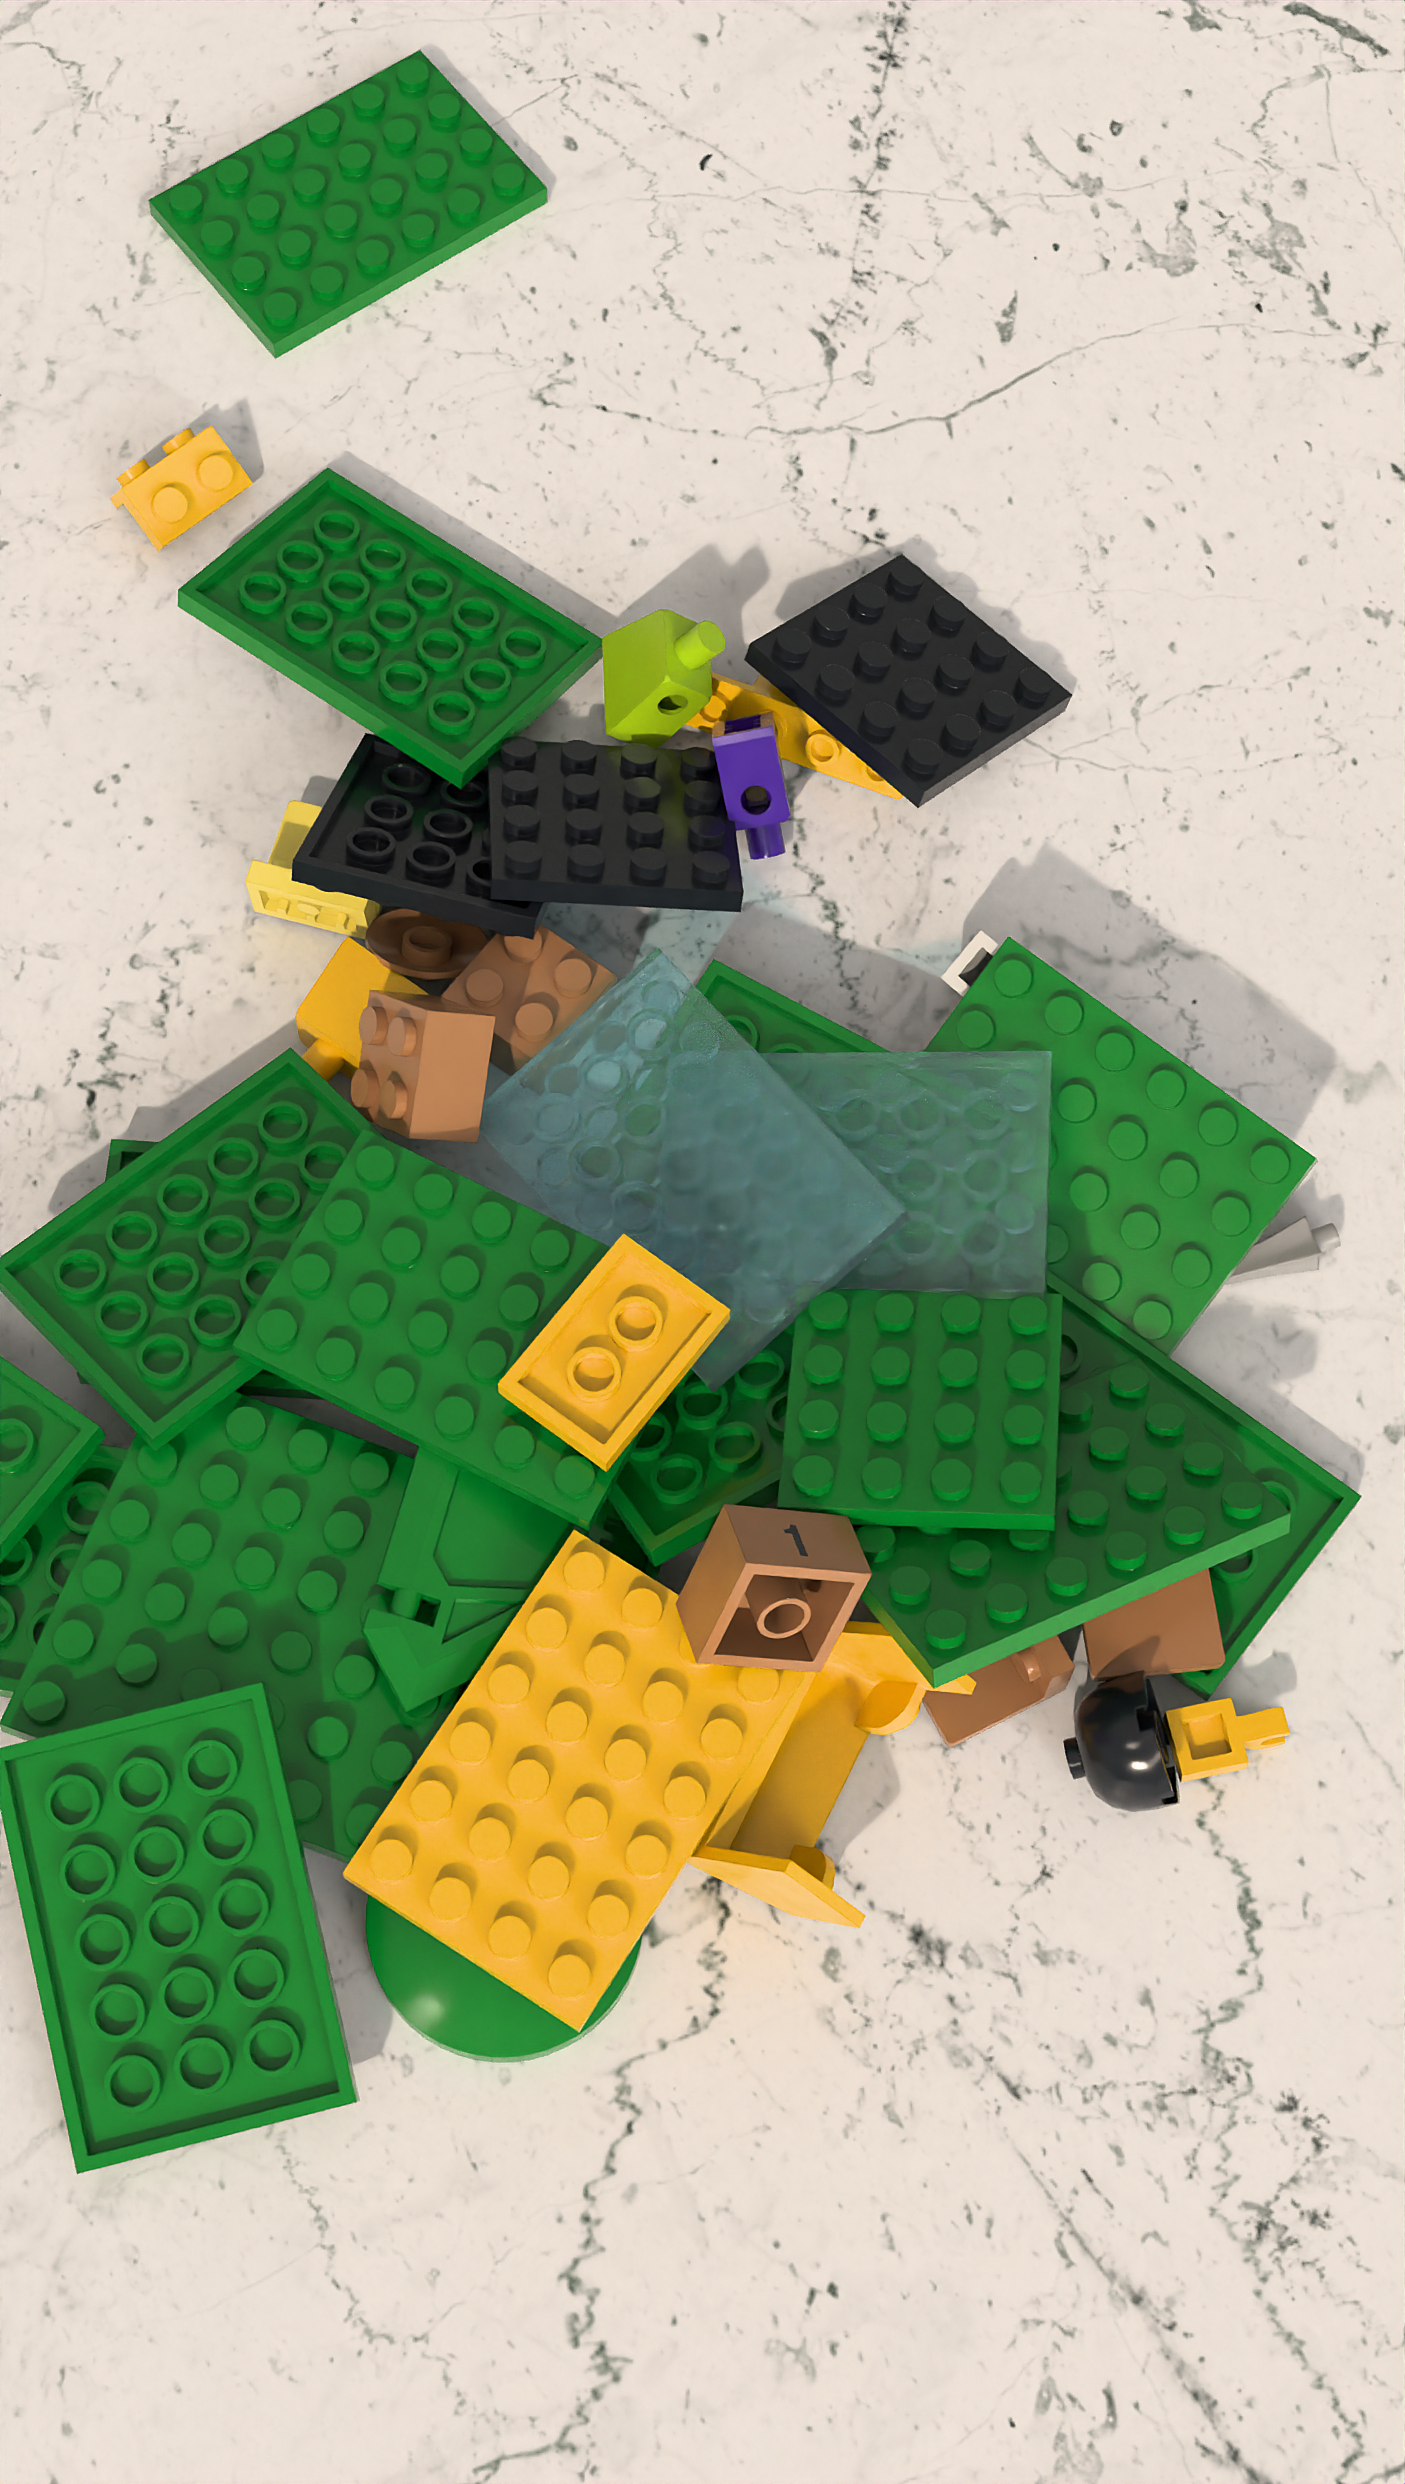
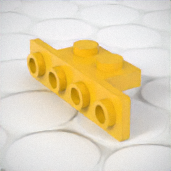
(798, 735)

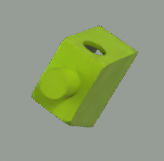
(657, 675)

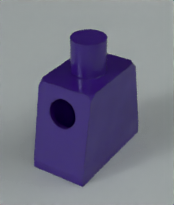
(748, 757)

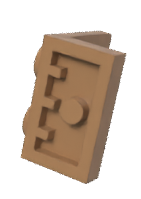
(1157, 1633)
(1001, 1691)

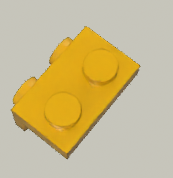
(182, 487)

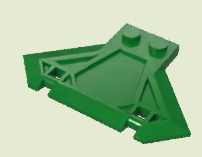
(475, 1560)

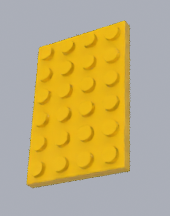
(569, 1783)

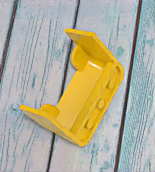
(785, 1796)

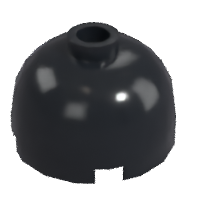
(1123, 1745)

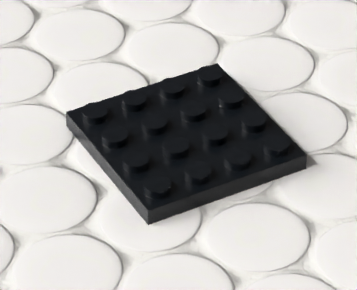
(908, 679)
(610, 826)
(409, 843)

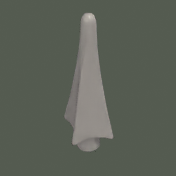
(1287, 1252)

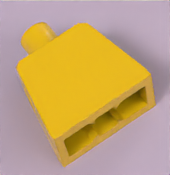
(334, 1005)

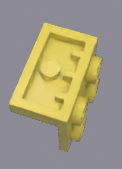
(278, 896)

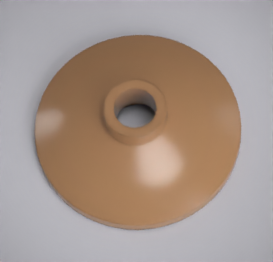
(423, 944)

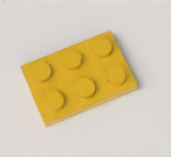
(614, 1352)

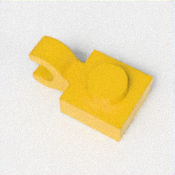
(1213, 1741)

